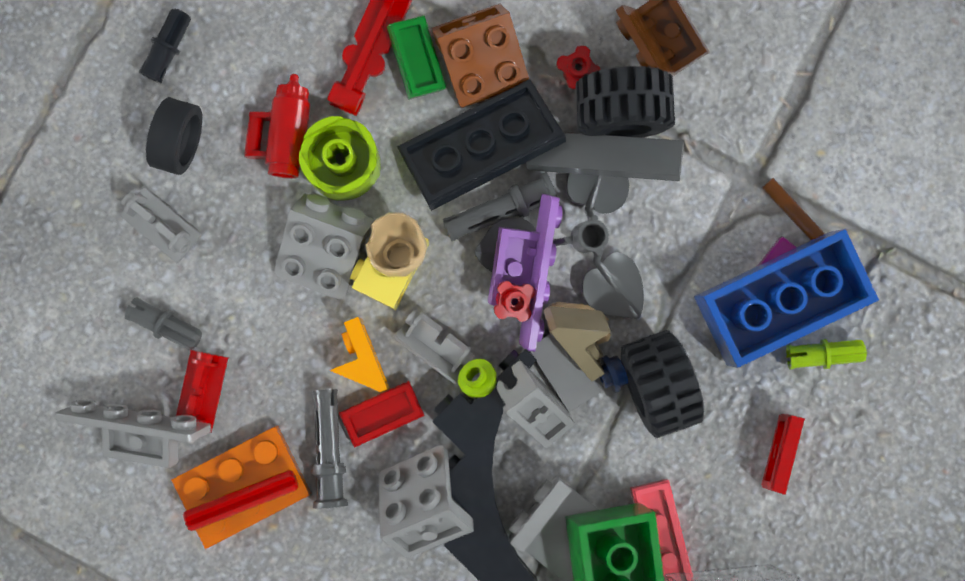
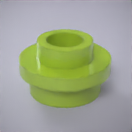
(484, 384)

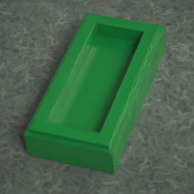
(416, 57)

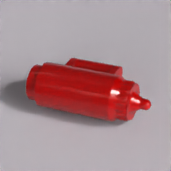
(286, 130)

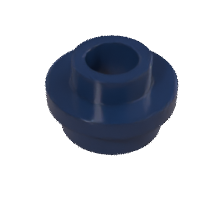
(615, 374)

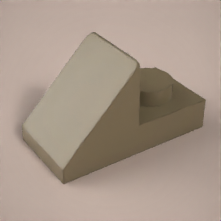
(577, 333)

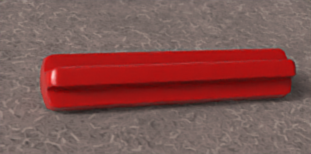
(240, 500)

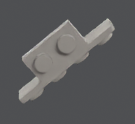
(136, 436)

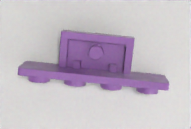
(524, 259)

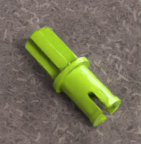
(826, 354)

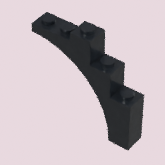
(473, 430)

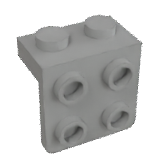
(322, 245)
(543, 528)

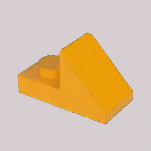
(367, 367)

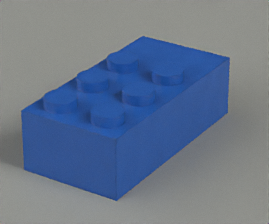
(786, 298)

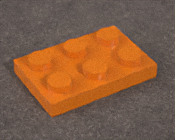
(236, 469)

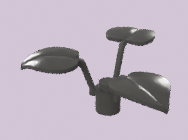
(616, 282)

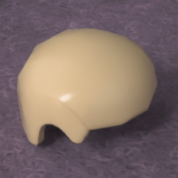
(396, 245)

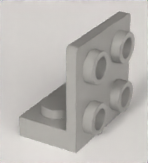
(419, 504)

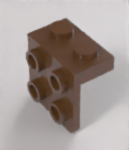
(662, 35)

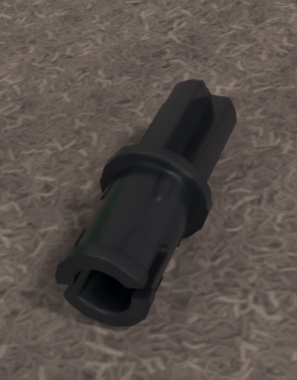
(165, 45)

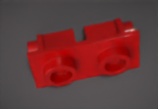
(202, 386)

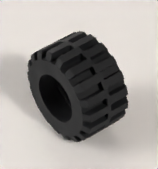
(625, 102)
(662, 383)

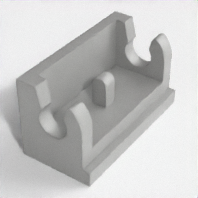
(535, 406)

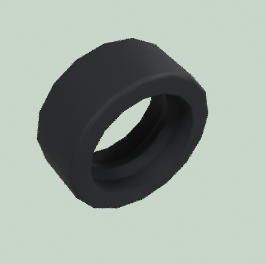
(174, 136)

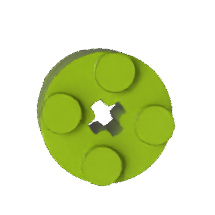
(320, 165)

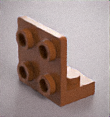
(481, 54)

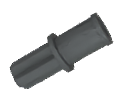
(163, 324)

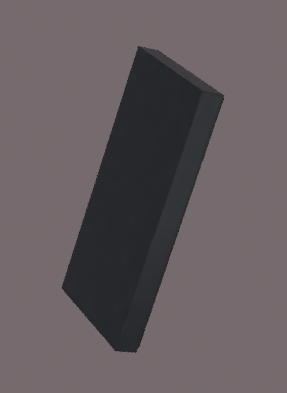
(481, 144)

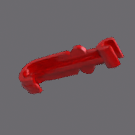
(365, 57)

